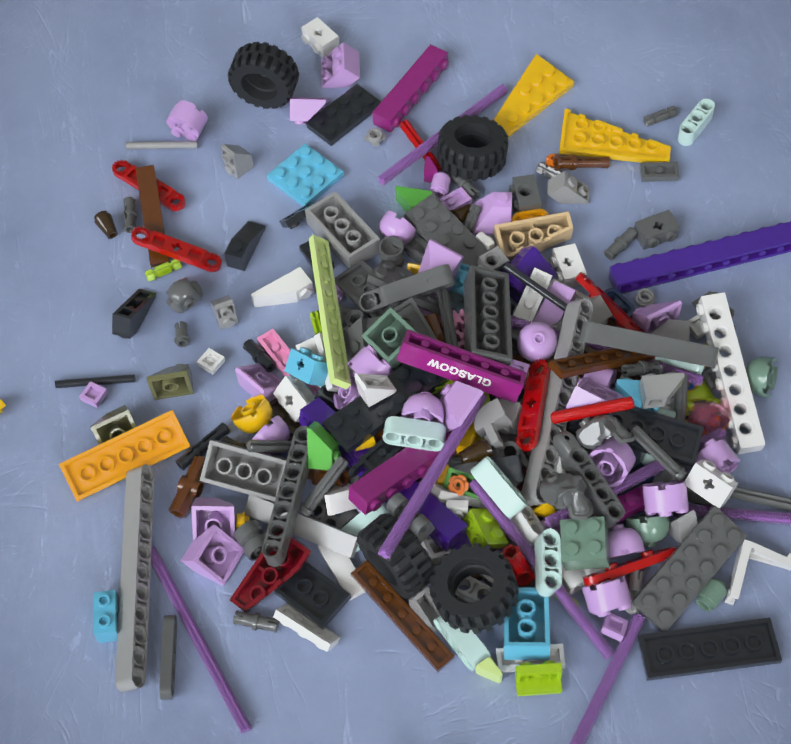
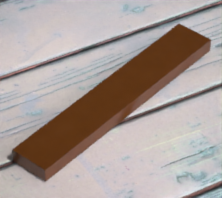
(151, 208)
(595, 362)
(402, 616)

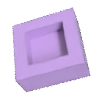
(93, 394)
(614, 627)

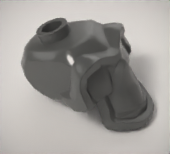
(183, 295)
(599, 427)
(567, 491)

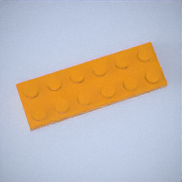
(114, 458)

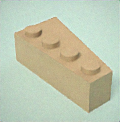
(539, 232)

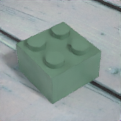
(387, 335)
(584, 543)

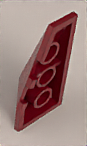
(264, 579)

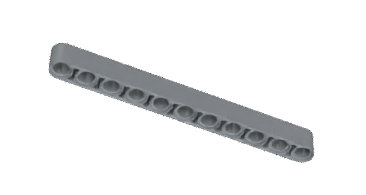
(544, 456)
(135, 580)

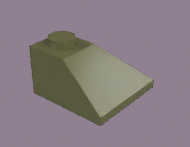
(171, 382)
(113, 424)

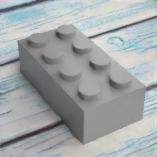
(341, 226)
(242, 470)

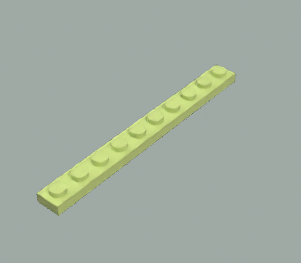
(329, 312)

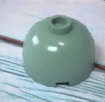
(762, 375)
(650, 528)

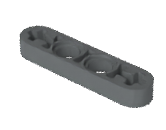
(168, 657)

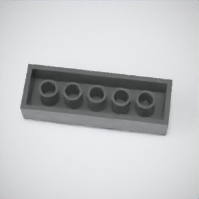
(487, 314)

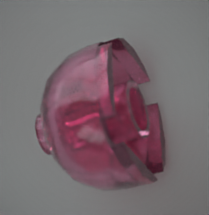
(709, 415)

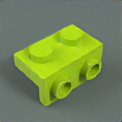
(484, 529)
(538, 678)

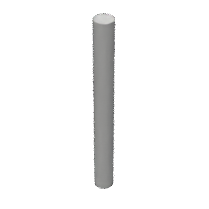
(162, 145)

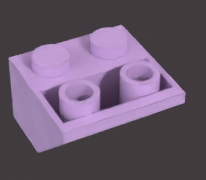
(340, 67)

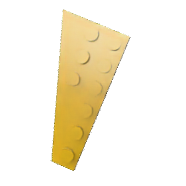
(533, 93)
(600, 139)

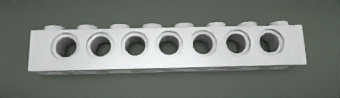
(741, 442)

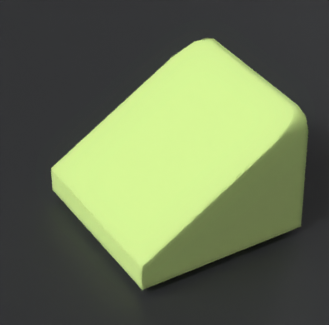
(489, 670)

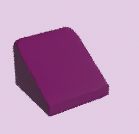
(429, 170)

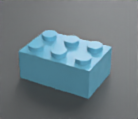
(528, 627)

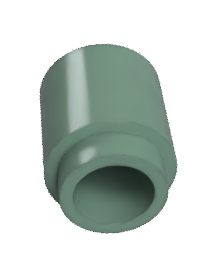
(711, 595)

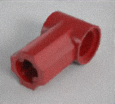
(519, 565)

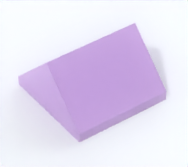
(257, 381)

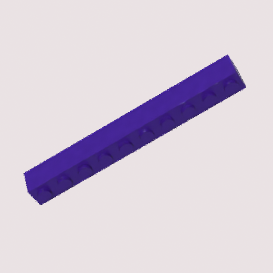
(701, 258)
(448, 527)

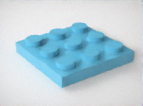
(305, 175)

